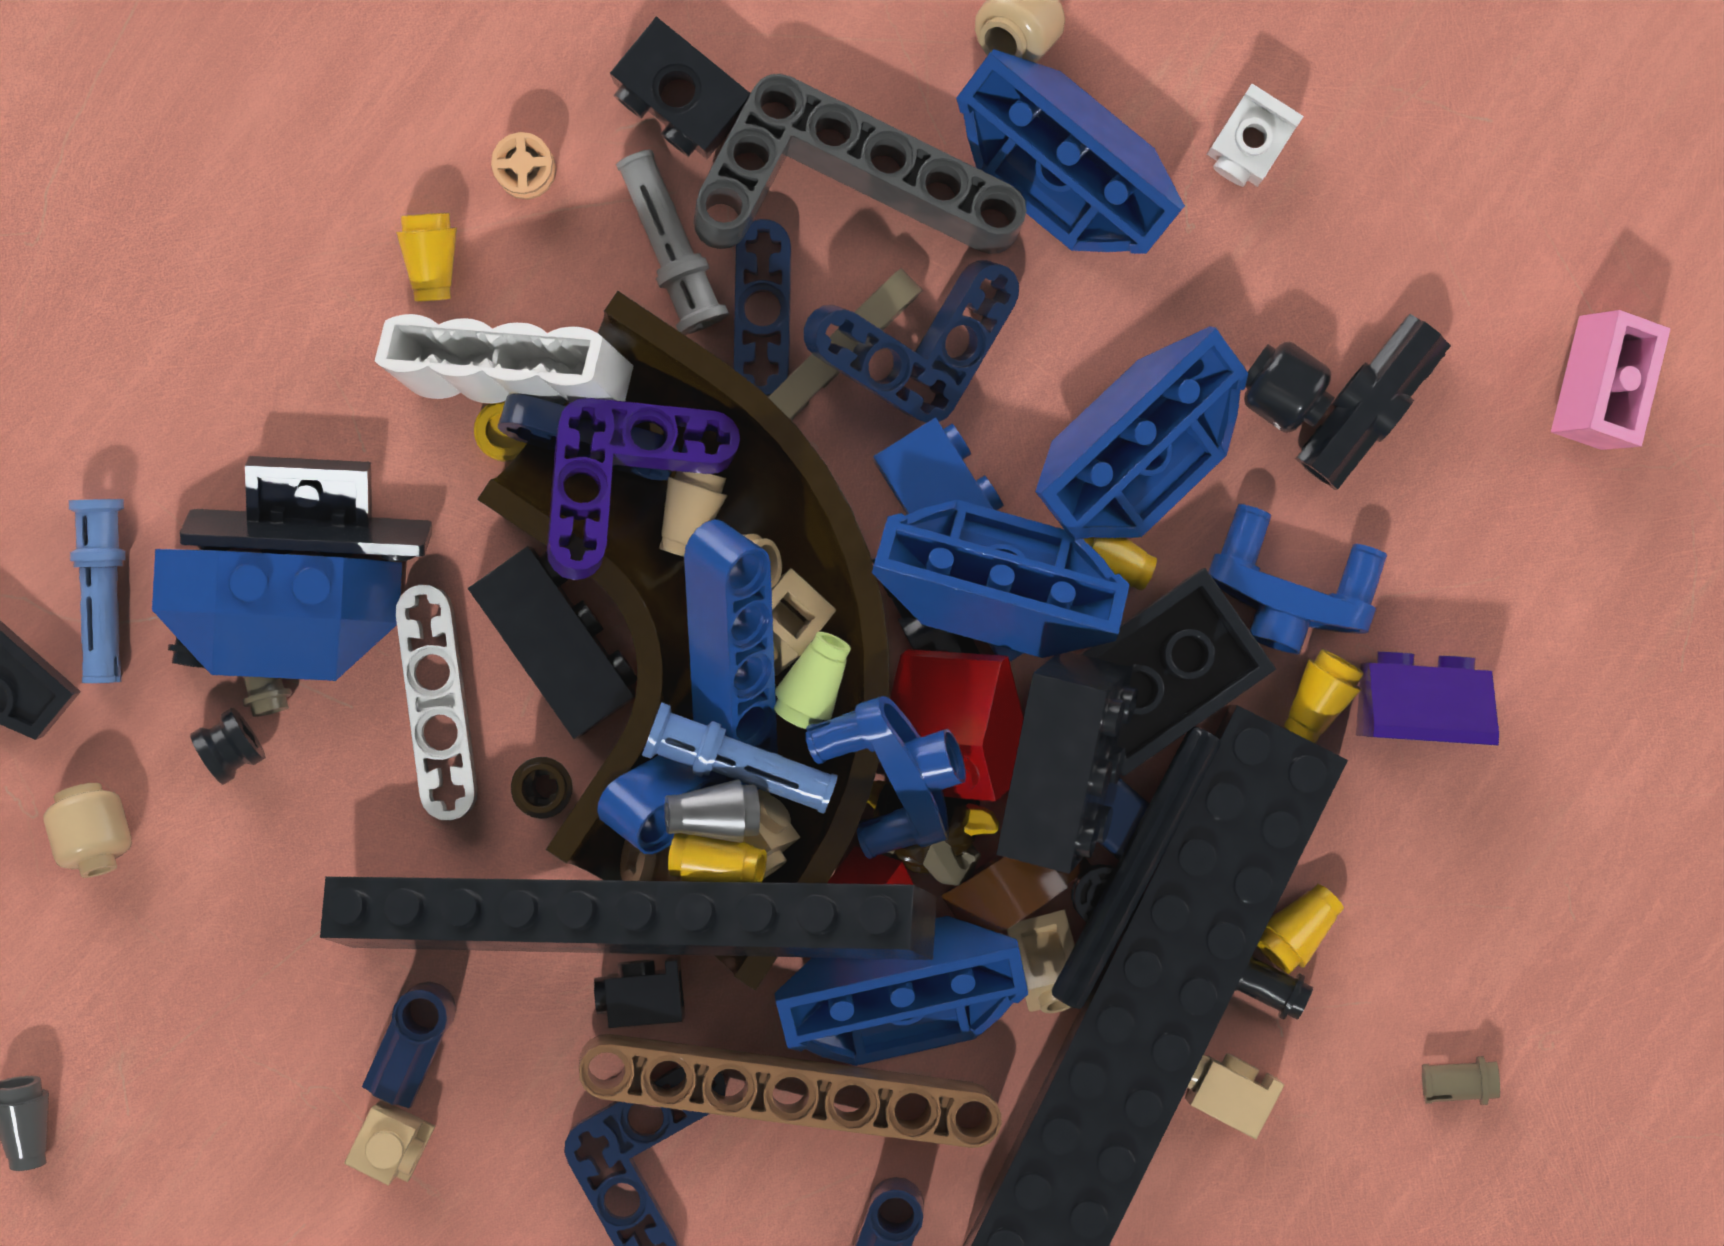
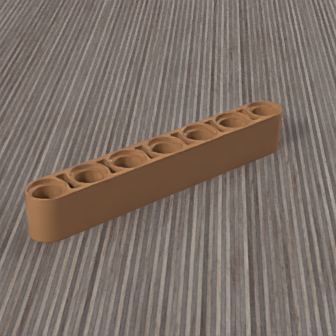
(814, 1109)

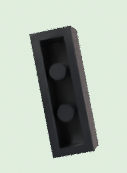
(555, 641)

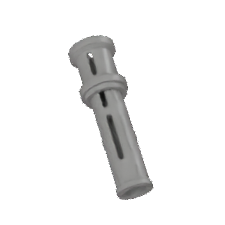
(680, 268)

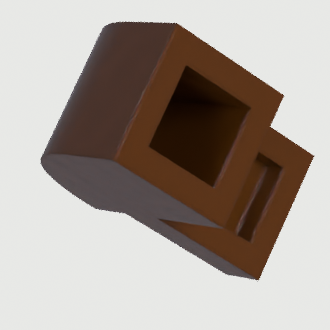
(1007, 892)

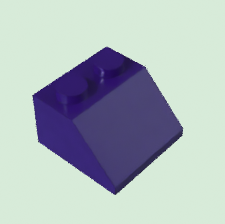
(1427, 702)

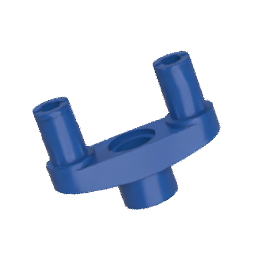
(1287, 608)
(913, 764)

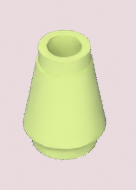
(813, 682)

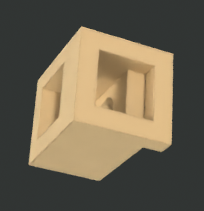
(789, 632)
(1233, 1094)
(389, 1143)

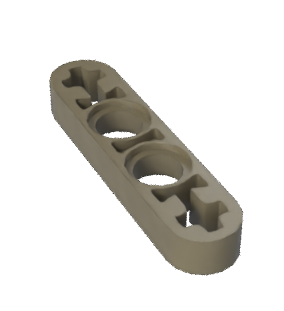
(814, 374)

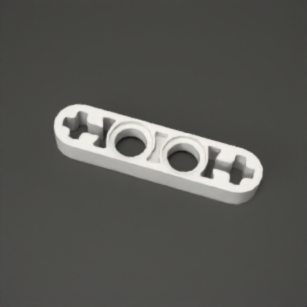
(446, 701)

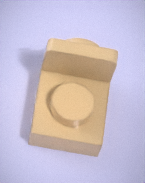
(1044, 949)

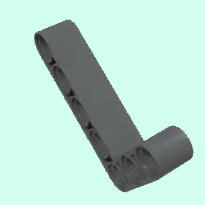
(851, 166)

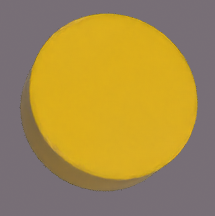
(491, 439)

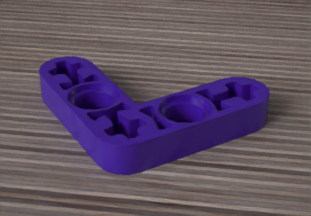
(616, 447)

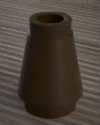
(525, 793)

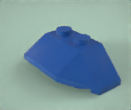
(1067, 156)
(1145, 440)
(1000, 579)
(275, 610)
(901, 1006)

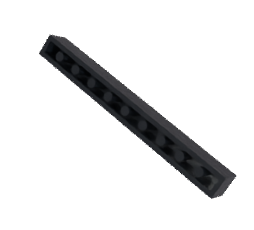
(631, 917)

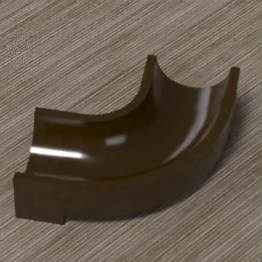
(773, 491)

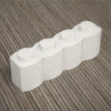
(501, 361)

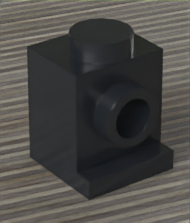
(641, 994)

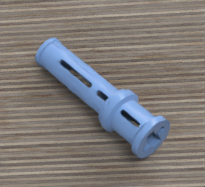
(97, 558)
(709, 750)

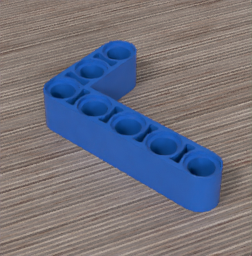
(729, 677)

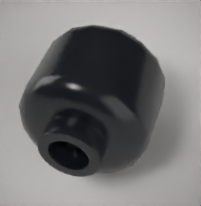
(1288, 387)

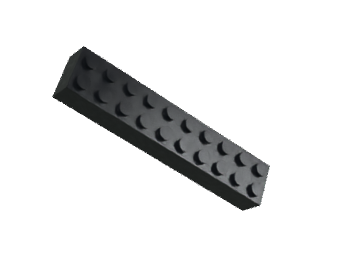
(1161, 991)

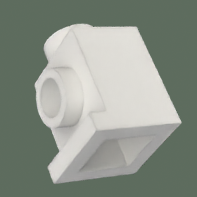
(1258, 111)

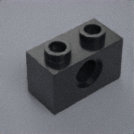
(665, 56)

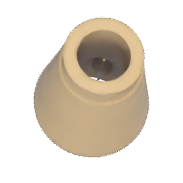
(689, 504)

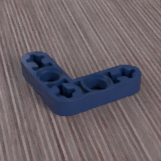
(930, 361)
(623, 1145)

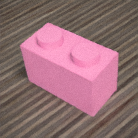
(1610, 380)

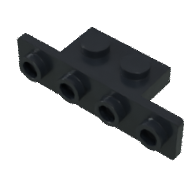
(307, 508)

